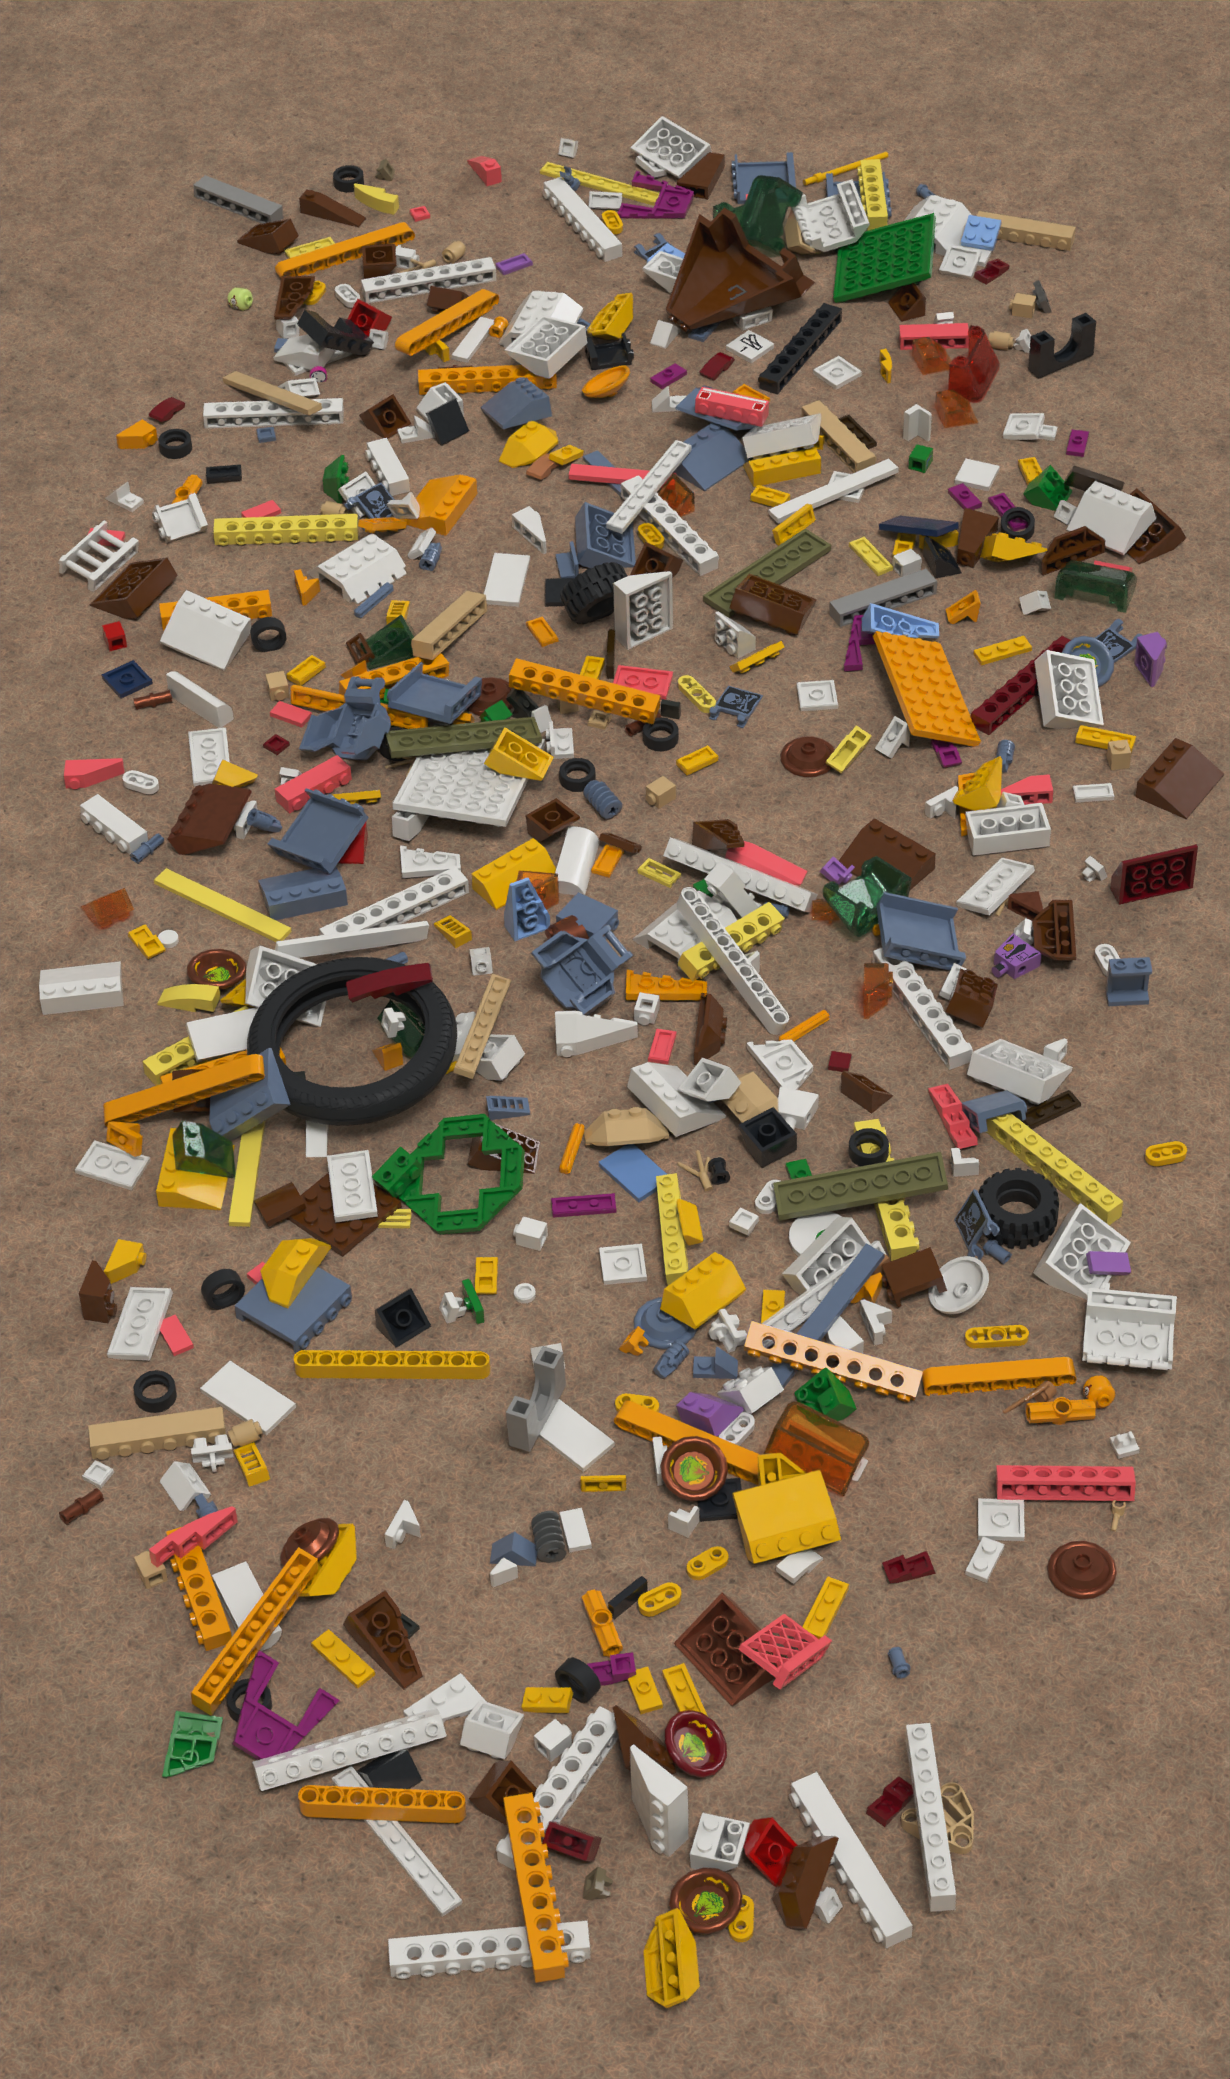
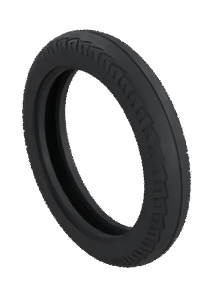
(371, 1101)

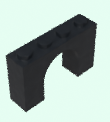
(342, 337)
(1080, 346)

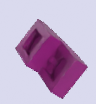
(946, 753)
(616, 1670)

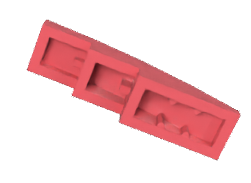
(952, 1116)
(198, 1532)

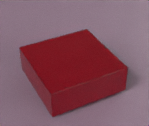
(276, 744)
(839, 1061)

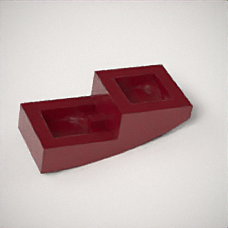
(992, 271)
(717, 364)
(165, 409)
(904, 1569)
(891, 1802)

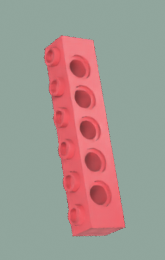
(1065, 1483)

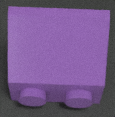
(1150, 656)
(707, 1412)

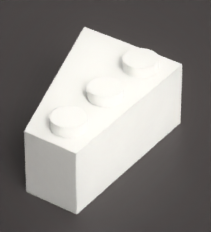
(729, 891)

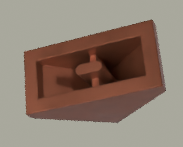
(1025, 904)

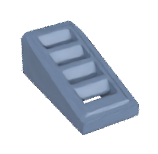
(496, 1111)

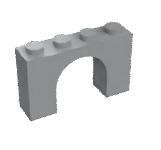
(528, 1417)

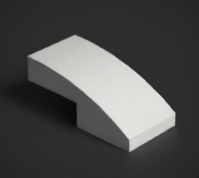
(798, 1564)

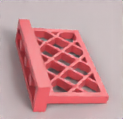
(797, 1661)

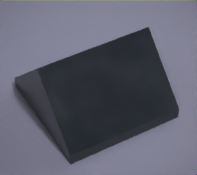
(939, 559)
(401, 1318)
(391, 1771)

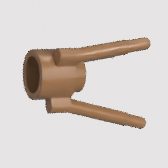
(1043, 1393)

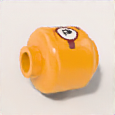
(1099, 1390)

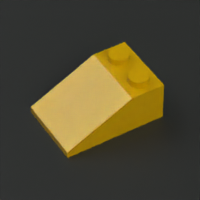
(518, 757)

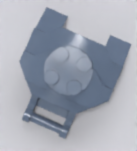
(354, 727)
(581, 969)

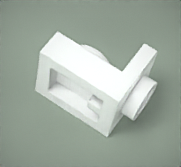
(481, 961)

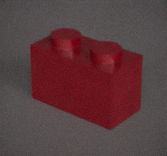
(572, 1841)

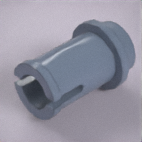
(922, 190)
(782, 909)
(991, 1247)
(900, 1667)

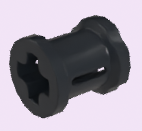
(718, 1171)

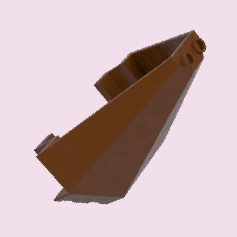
(720, 259)

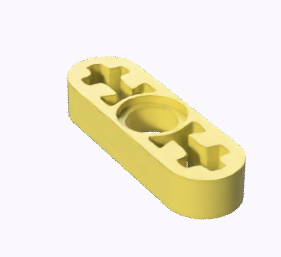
(695, 687)

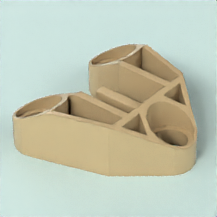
(958, 1820)

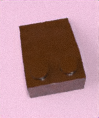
(270, 236)
(636, 1732)

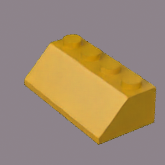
(783, 467)
(494, 878)
(703, 1291)

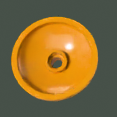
(607, 382)

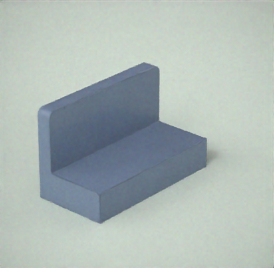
(568, 563)

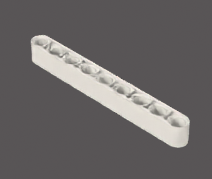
(732, 961)

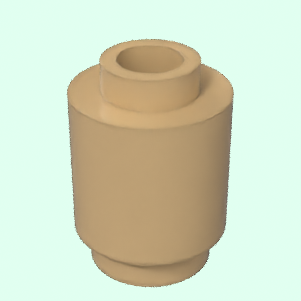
(453, 252)
(1001, 340)
(332, 508)
(245, 1433)

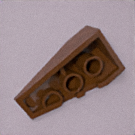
(292, 294)
(716, 835)
(382, 1636)

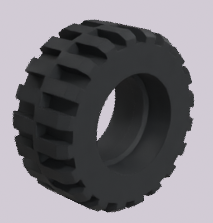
(592, 593)
(1025, 1188)

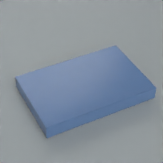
(632, 1171)

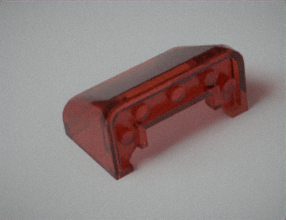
(974, 375)

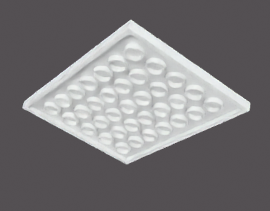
(460, 788)

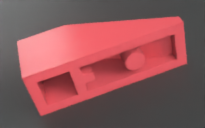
(486, 169)
(91, 771)
(1032, 789)

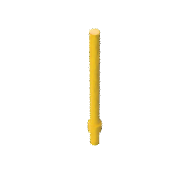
(819, 177)

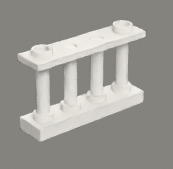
(105, 569)

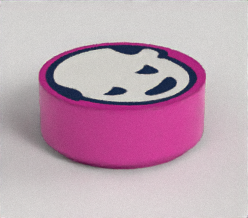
(319, 373)

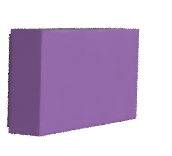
(513, 264)
(1108, 1263)

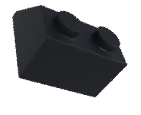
(768, 1137)

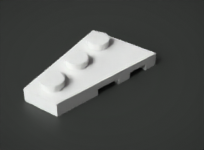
(451, 1699)

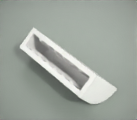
(199, 700)
(576, 860)
(239, 1595)

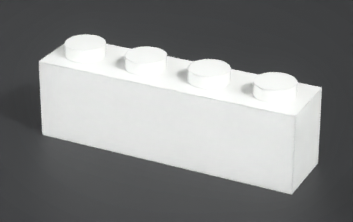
(387, 466)
(113, 824)

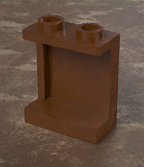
(912, 1275)

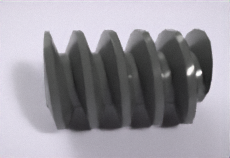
(548, 1537)

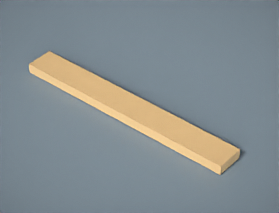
(272, 393)
(482, 1026)

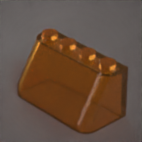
(819, 1444)

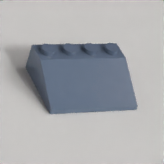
(518, 404)
(687, 406)
(712, 456)
(599, 544)
(303, 893)
(248, 1106)

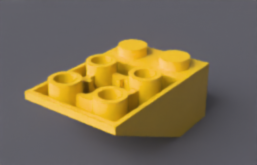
(1001, 548)

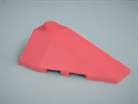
(766, 862)

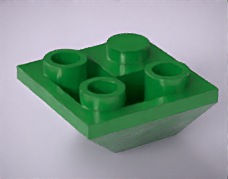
(335, 478)
(1047, 490)
(827, 1395)

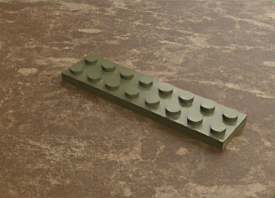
(774, 566)
(458, 737)
(860, 1186)

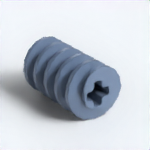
(602, 799)

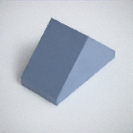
(515, 1549)

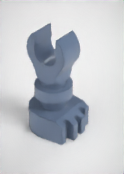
(573, 182)

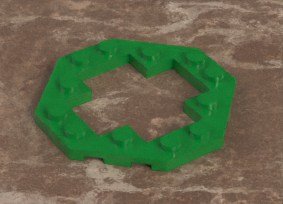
(490, 1199)

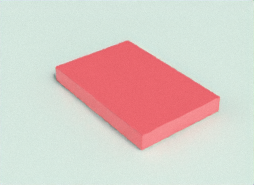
(644, 679)

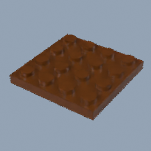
(320, 1222)

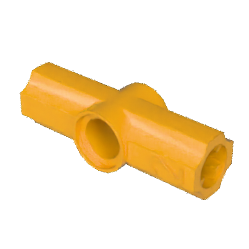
(190, 486)
(1048, 1411)
(599, 1613)

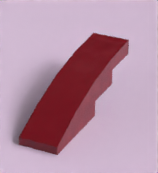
(391, 980)

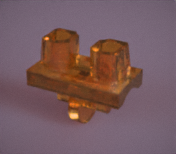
(822, 911)

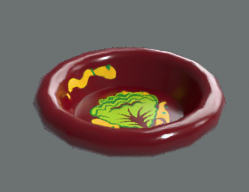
(695, 1743)

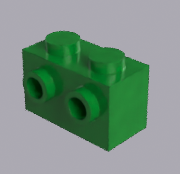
(397, 1172)

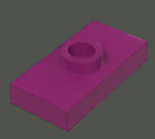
(668, 376)
(1077, 443)
(964, 497)

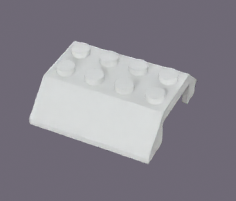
(832, 220)
(950, 220)
(537, 304)
(362, 568)
(673, 931)
(1129, 1329)

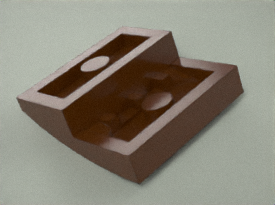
(280, 1204)

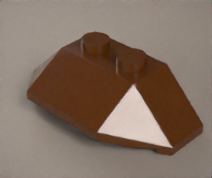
(1073, 545)
(1055, 931)
(709, 1028)
(802, 1880)

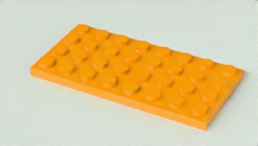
(926, 689)

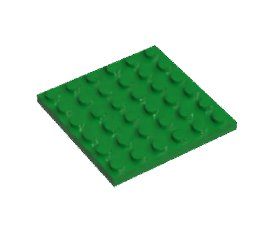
(886, 258)

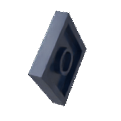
(127, 679)

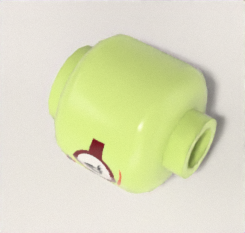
(240, 298)

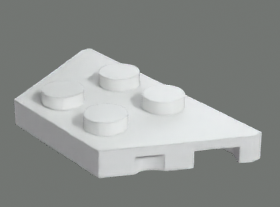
(782, 1062)

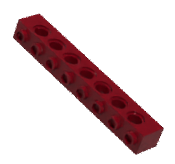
(1012, 695)

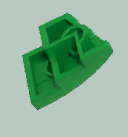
(190, 1744)

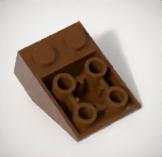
(972, 997)
(493, 1161)

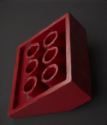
(1154, 875)

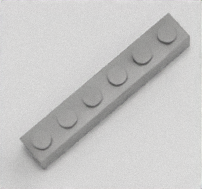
(237, 200)
(888, 595)

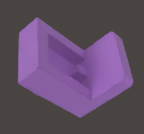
(836, 871)

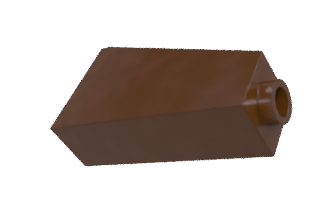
(703, 175)
(974, 529)

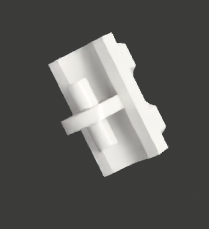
(726, 1331)
(214, 1454)

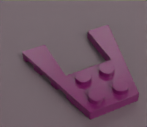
(671, 202)
(858, 637)
(262, 1731)

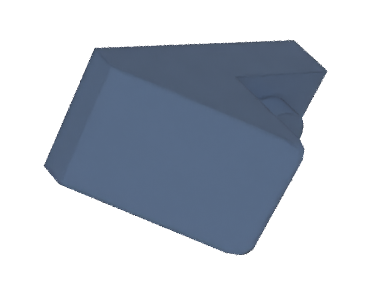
(721, 1366)

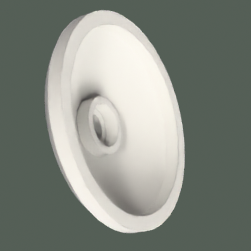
(965, 1284)

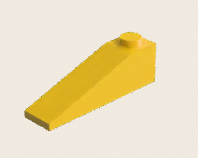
(984, 789)

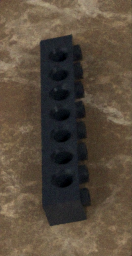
(800, 348)

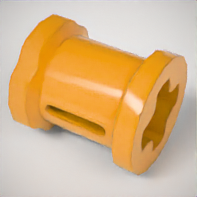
(500, 324)

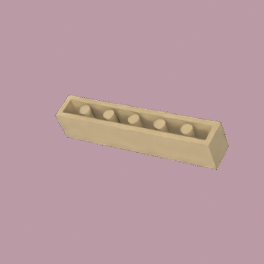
(1033, 231)
(840, 438)
(449, 625)
(155, 1432)

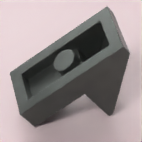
(522, 703)

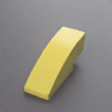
(377, 198)
(849, 749)
(191, 997)

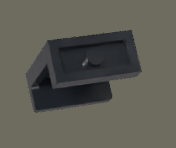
(609, 354)

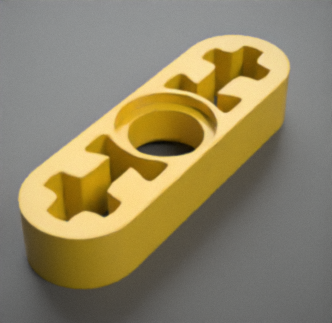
(979, 1332)

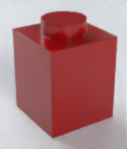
(114, 636)

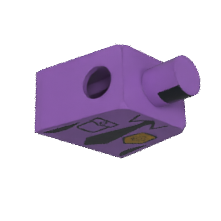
(1015, 958)

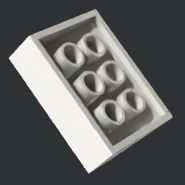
(671, 147)
(547, 345)
(782, 436)
(1113, 516)
(642, 607)
(206, 630)
(1068, 691)
(267, 971)
(81, 988)
(1018, 1070)
(658, 1090)
(1065, 1259)
(659, 1802)

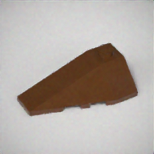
(324, 207)

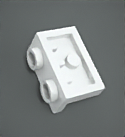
(560, 742)

